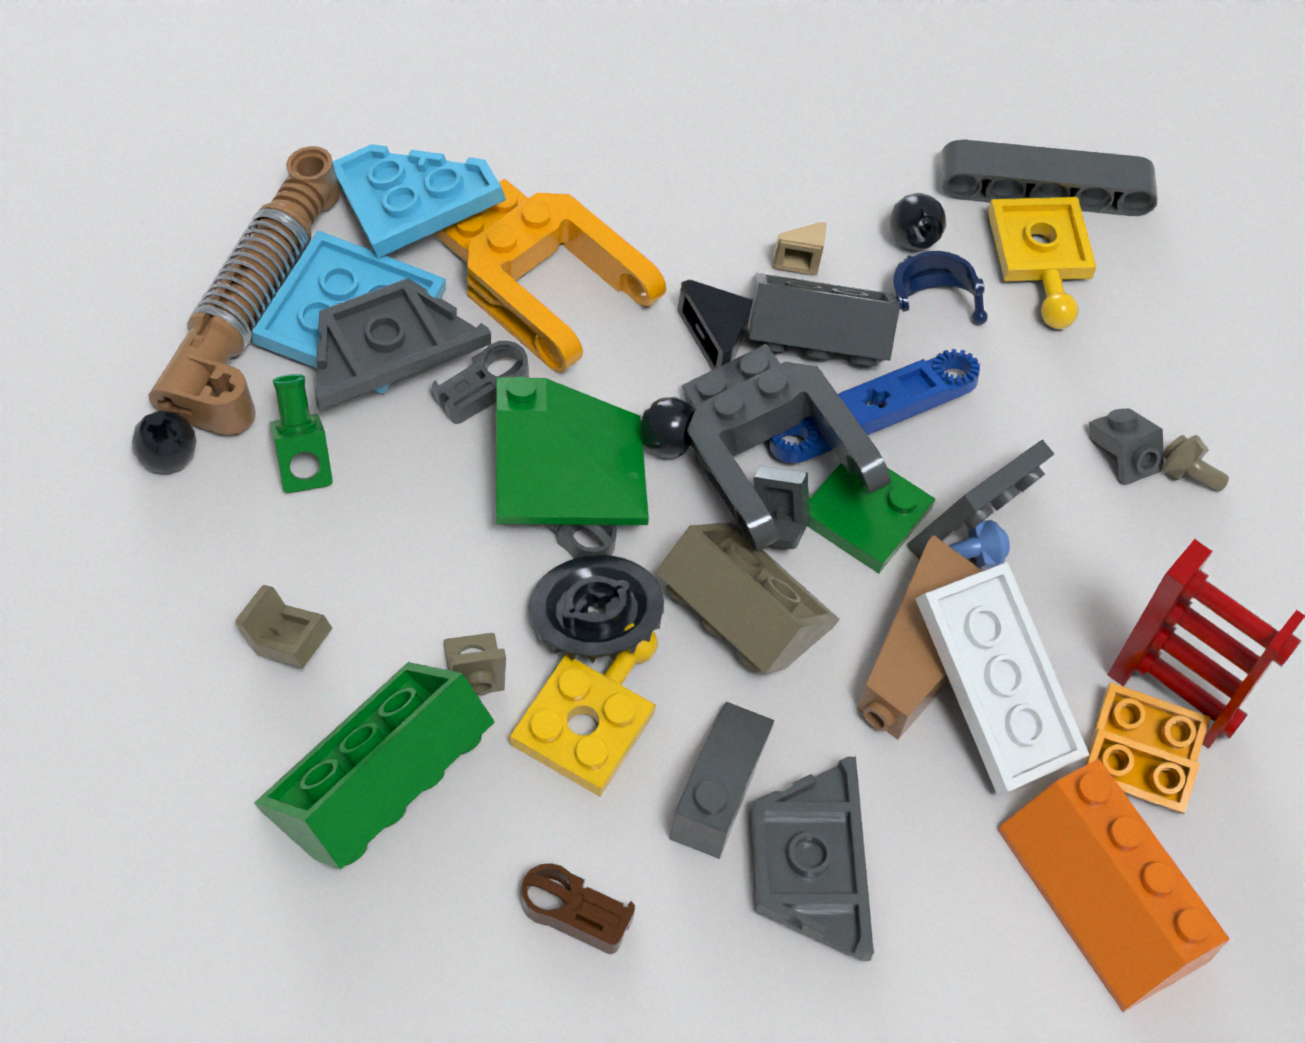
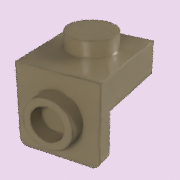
(280, 629)

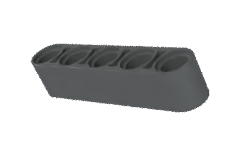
(1014, 171)

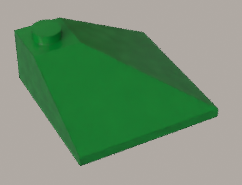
(566, 457)

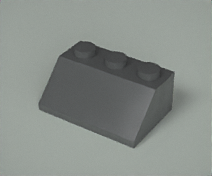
(823, 319)

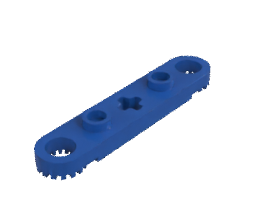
(902, 392)

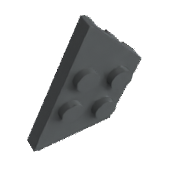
(387, 339)
(814, 860)

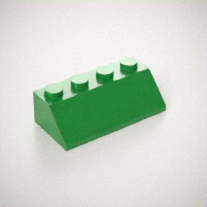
(377, 763)

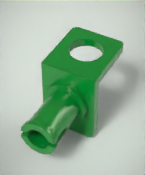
(297, 433)

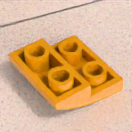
(1148, 746)

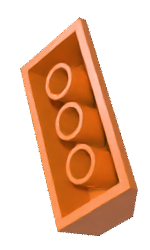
(1113, 885)

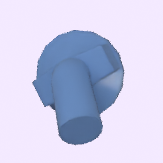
(986, 543)

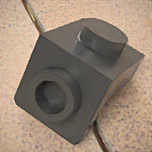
(1133, 441)
(787, 500)

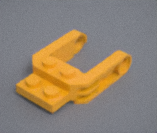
(520, 235)

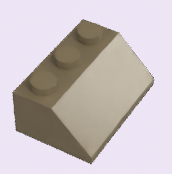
(744, 596)

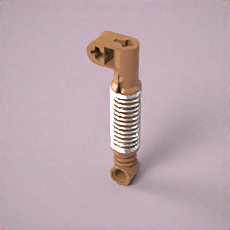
(223, 323)

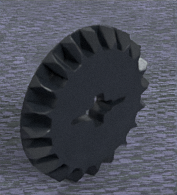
(622, 586)

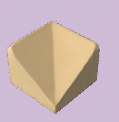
(800, 249)

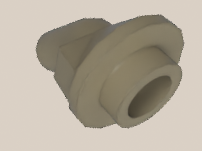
(1185, 457)

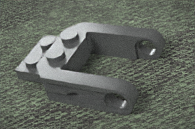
(756, 401)

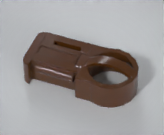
(586, 912)

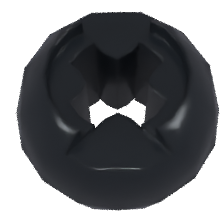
(917, 221)
(666, 426)
(164, 441)

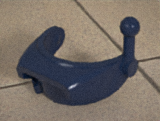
(935, 270)

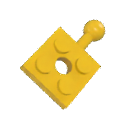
(1028, 260)
(578, 690)

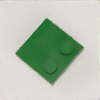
(868, 524)

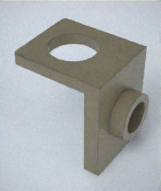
(482, 669)

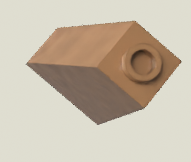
(908, 666)

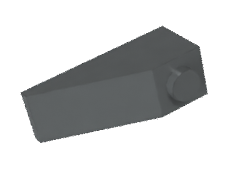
(720, 780)

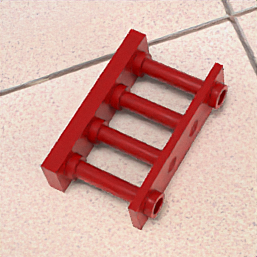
(1157, 630)

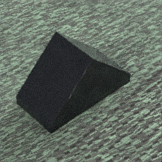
(714, 320)

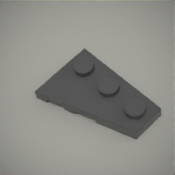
(994, 491)

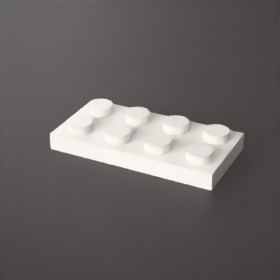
(1002, 677)

